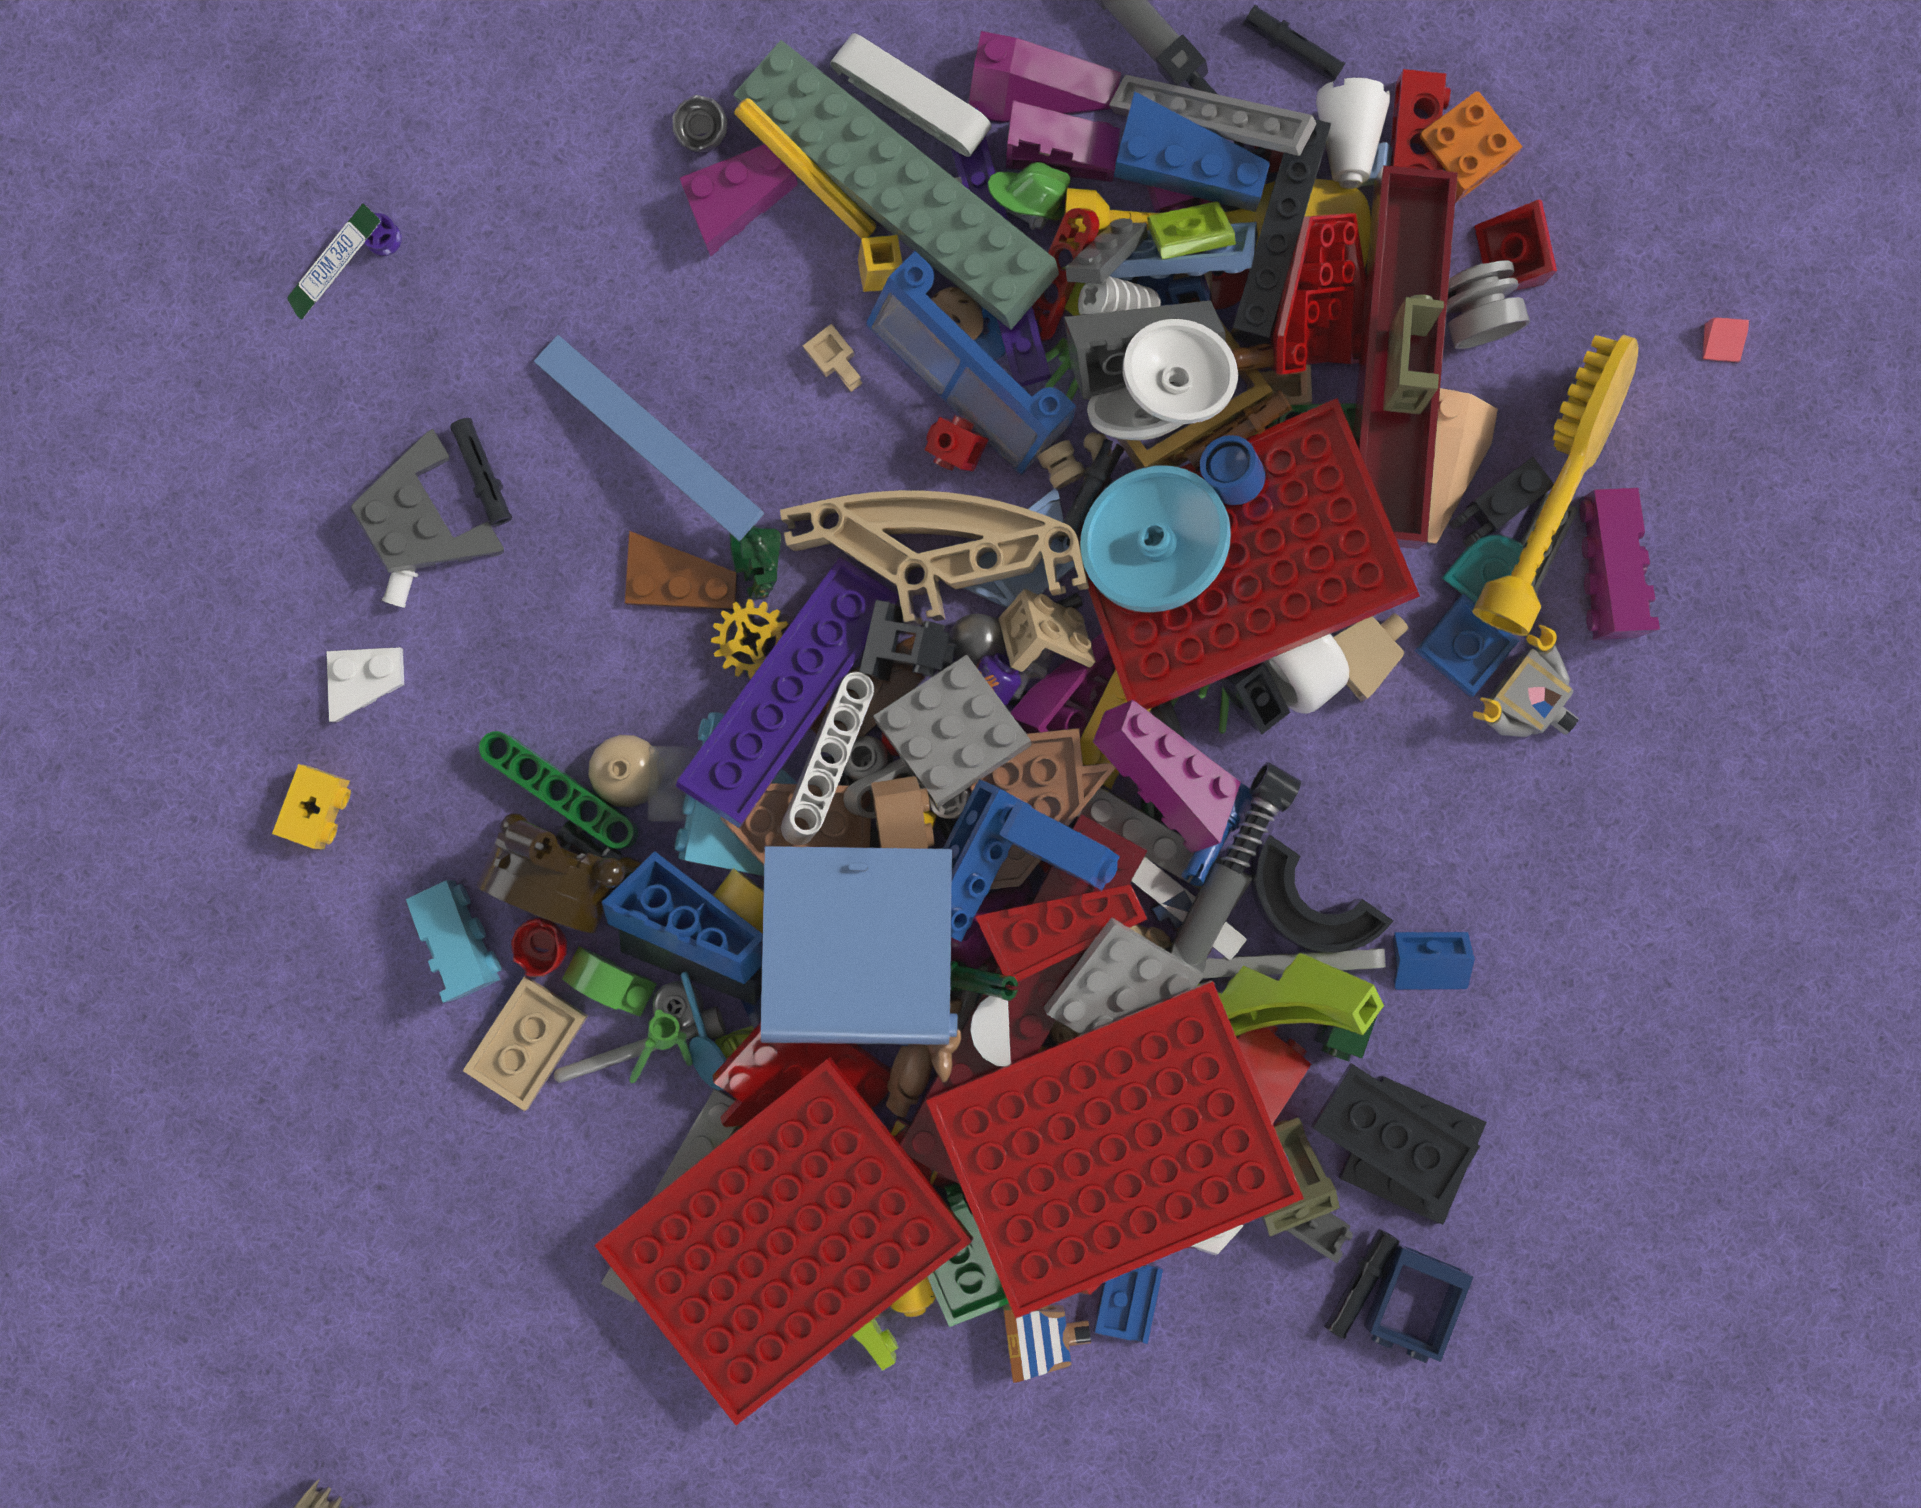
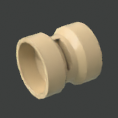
(1061, 464)

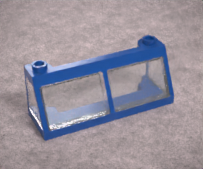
(963, 372)

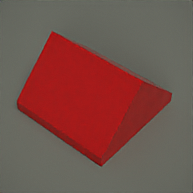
(1521, 239)

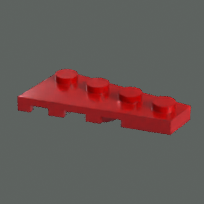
(1050, 931)

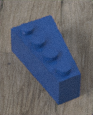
(1187, 158)
(684, 919)

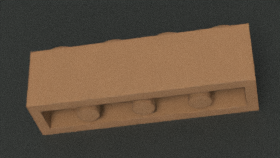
(900, 814)

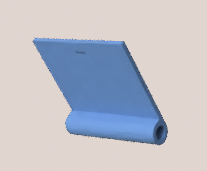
(857, 946)

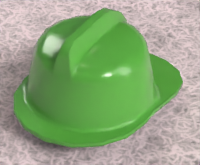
(1033, 191)

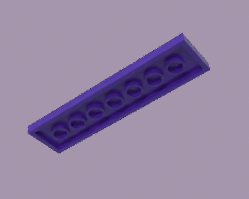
(785, 695)

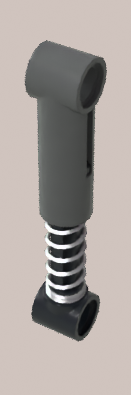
(1271, 792)

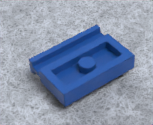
(1129, 1304)

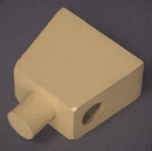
(1371, 652)

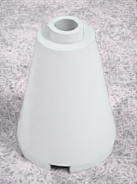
(1356, 121)

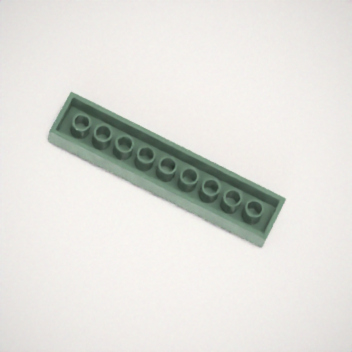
(902, 186)

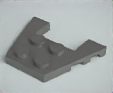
(405, 522)

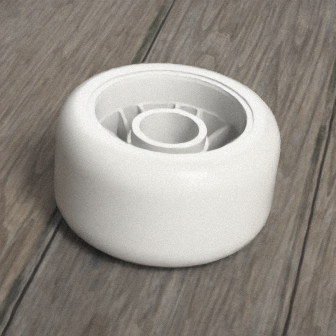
(1310, 674)

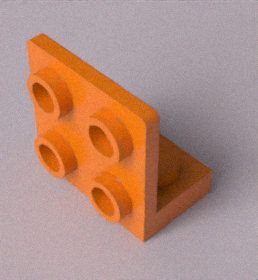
(1471, 142)

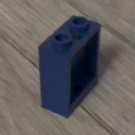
(1447, 1317)

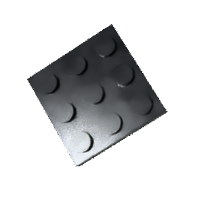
(1374, 1181)

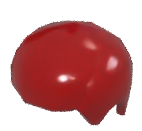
(540, 934)

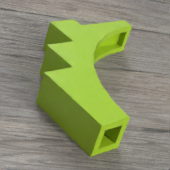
(1304, 994)

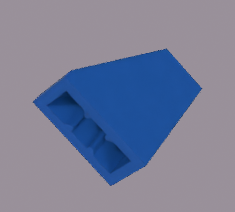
(1060, 846)

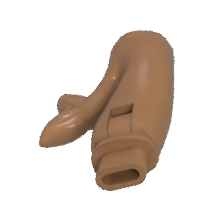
(914, 1066)

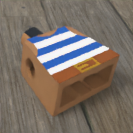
(1042, 1341)

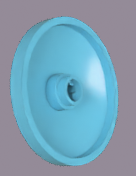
(1155, 538)

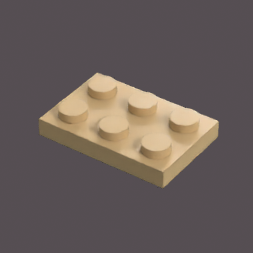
(525, 1043)

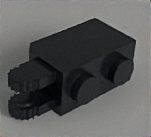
(1505, 500)

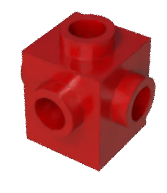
(955, 443)

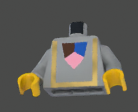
(1532, 692)

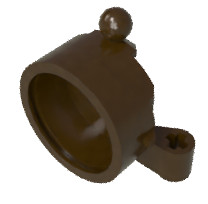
(549, 881)

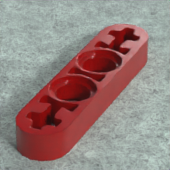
(1067, 229)

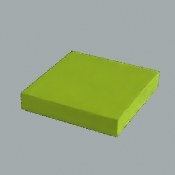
(1191, 230)

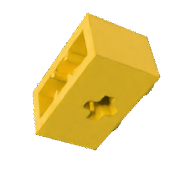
(299, 822)

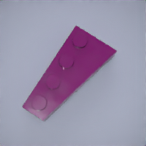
(1169, 772)

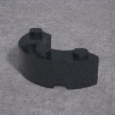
(1293, 919)

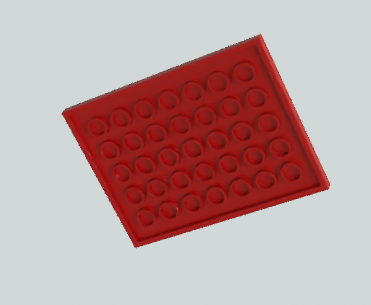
(1297, 568)
(1114, 1149)
(783, 1241)

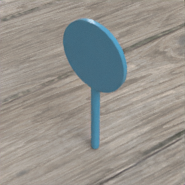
(704, 1052)

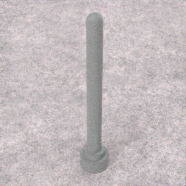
(712, 1022)

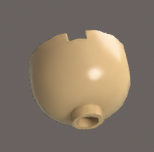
(621, 771)

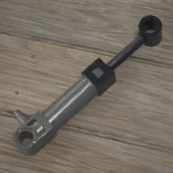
(1174, 54)

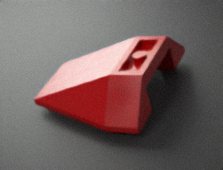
(1321, 297)

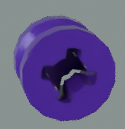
(389, 244)

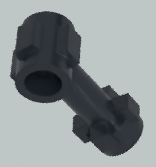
(571, 835)

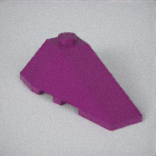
(1038, 76)

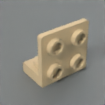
(1039, 623)

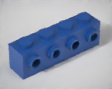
(977, 851)

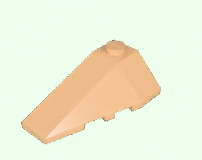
(1462, 442)

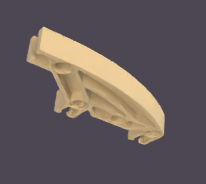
(868, 519)

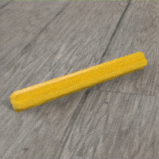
(805, 168)

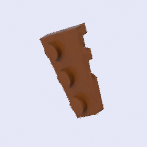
(674, 578)

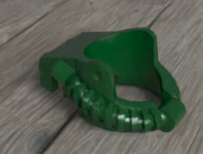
(758, 559)

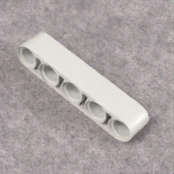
(911, 95)
(819, 772)

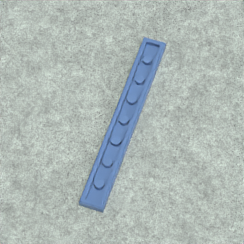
(649, 438)

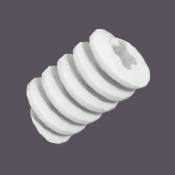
(1115, 296)

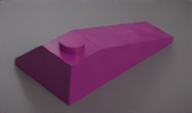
(1067, 694)

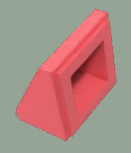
(1724, 339)

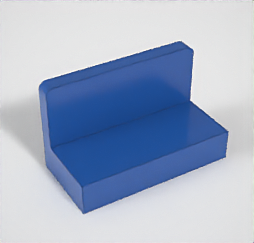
(1432, 960)

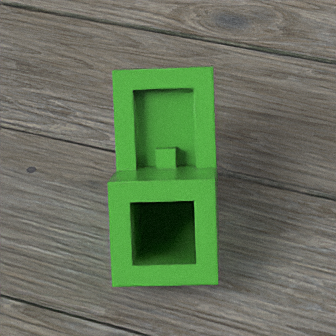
(608, 982)

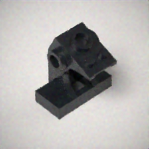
(930, 651)

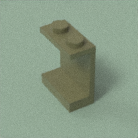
(1406, 389)

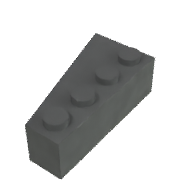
(1101, 339)

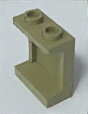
(1316, 1188)

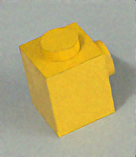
(878, 260)

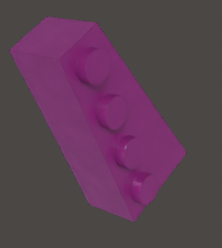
(1616, 565)

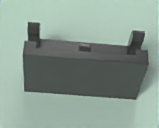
(1324, 1234)

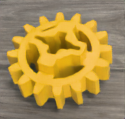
(735, 646)

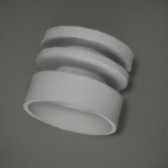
(1485, 311)

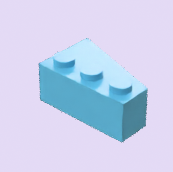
(453, 940)

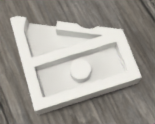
(361, 677)

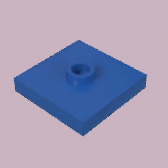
(1465, 647)

